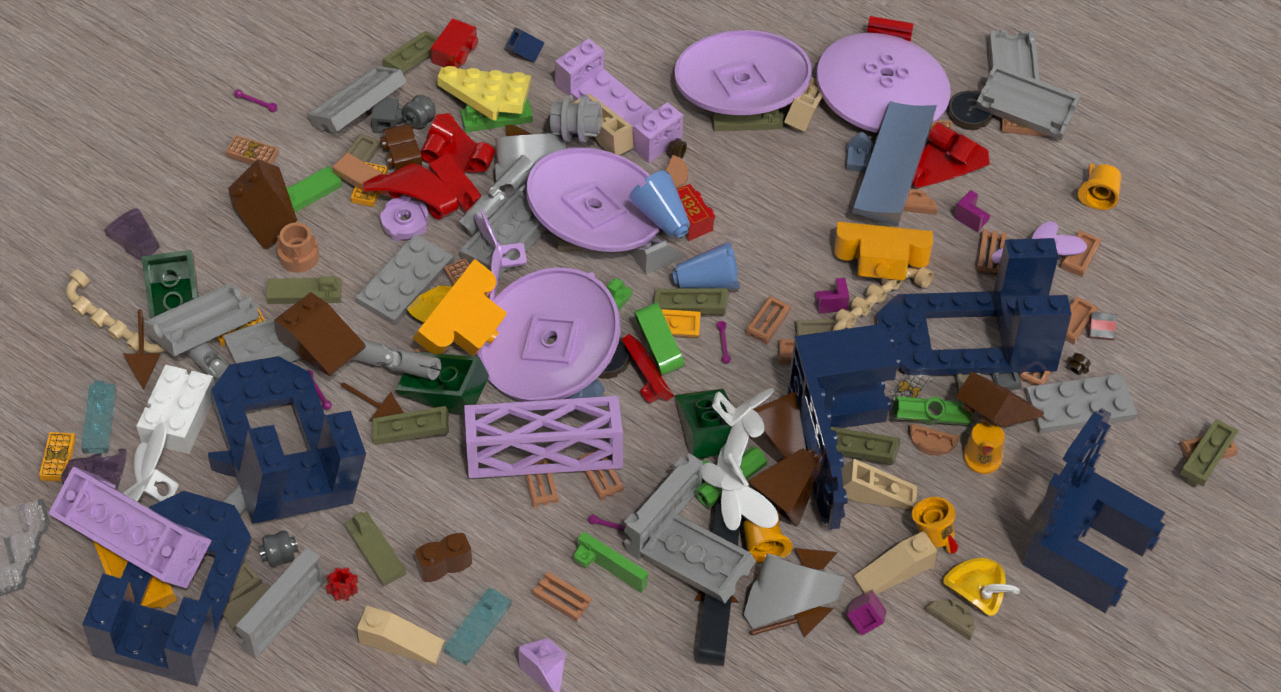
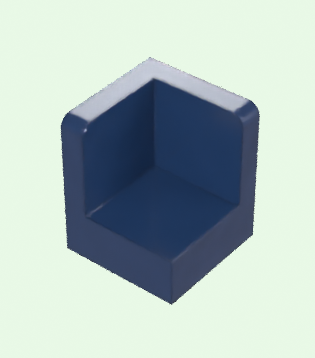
(524, 44)

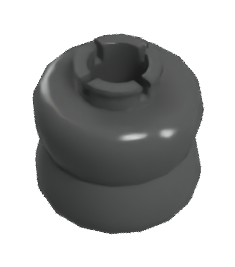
(419, 111)
(278, 548)

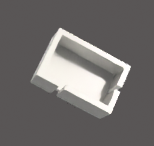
(181, 404)

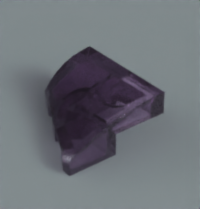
(134, 234)
(109, 467)

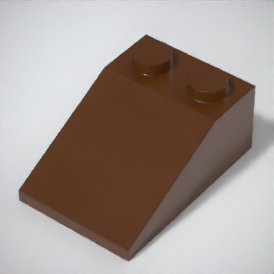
(263, 201)
(318, 334)
(995, 402)

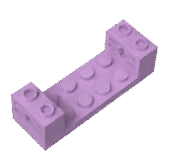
(583, 73)
(129, 528)

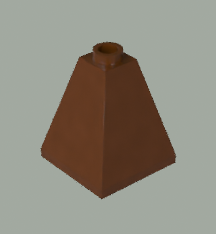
(782, 427)
(790, 483)

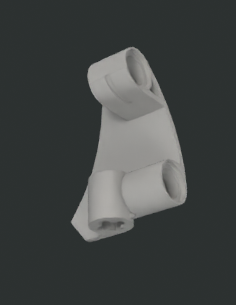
(532, 146)
(788, 590)

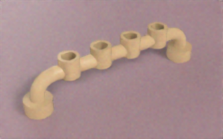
(861, 306)
(100, 317)

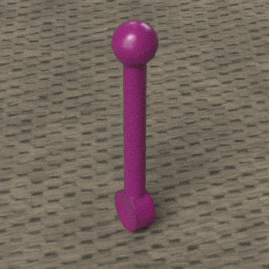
(272, 107)
(721, 326)
(326, 405)
(593, 519)

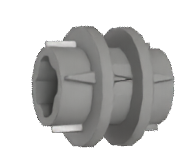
(578, 118)

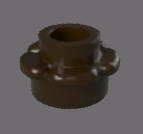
(677, 148)
(1079, 364)

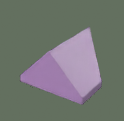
(543, 663)

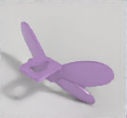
(1064, 243)
(497, 258)

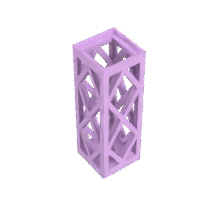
(564, 436)

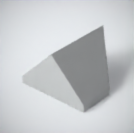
(655, 255)

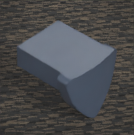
(859, 152)

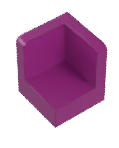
(969, 213)
(833, 300)
(866, 612)

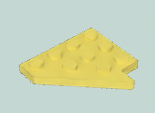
(486, 90)

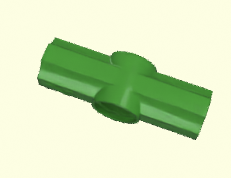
(917, 410)
(752, 462)

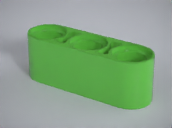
(659, 338)

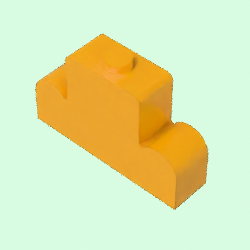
(883, 249)
(464, 314)

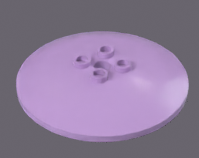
(769, 65)
(858, 92)
(575, 180)
(545, 305)

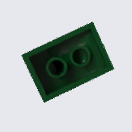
(169, 280)
(457, 384)
(701, 423)

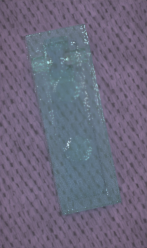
(98, 418)
(477, 626)

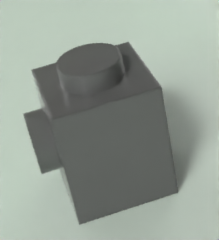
(386, 114)

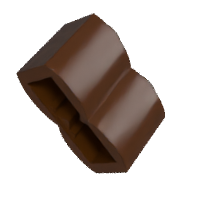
(401, 146)
(443, 557)

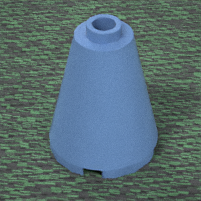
(662, 204)
(709, 270)

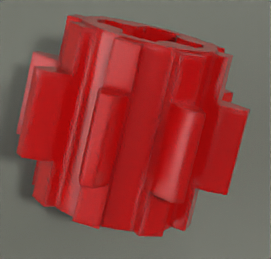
(348, 582)

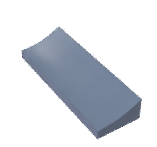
(894, 162)

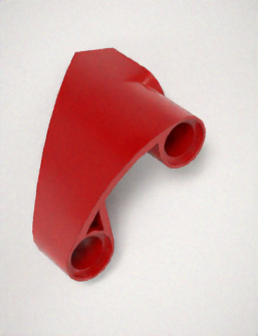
(448, 137)
(948, 157)
(418, 183)

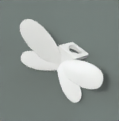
(743, 422)
(144, 464)
(737, 495)

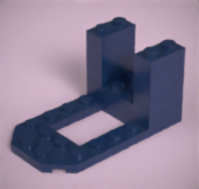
(1027, 317)
(840, 385)
(292, 483)
(1083, 501)
(160, 641)

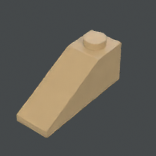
(804, 107)
(615, 132)
(877, 487)
(898, 564)
(398, 636)

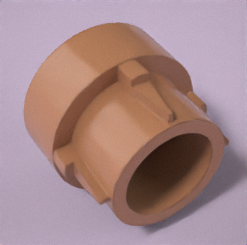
(297, 248)

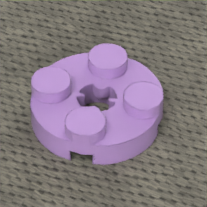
(406, 229)

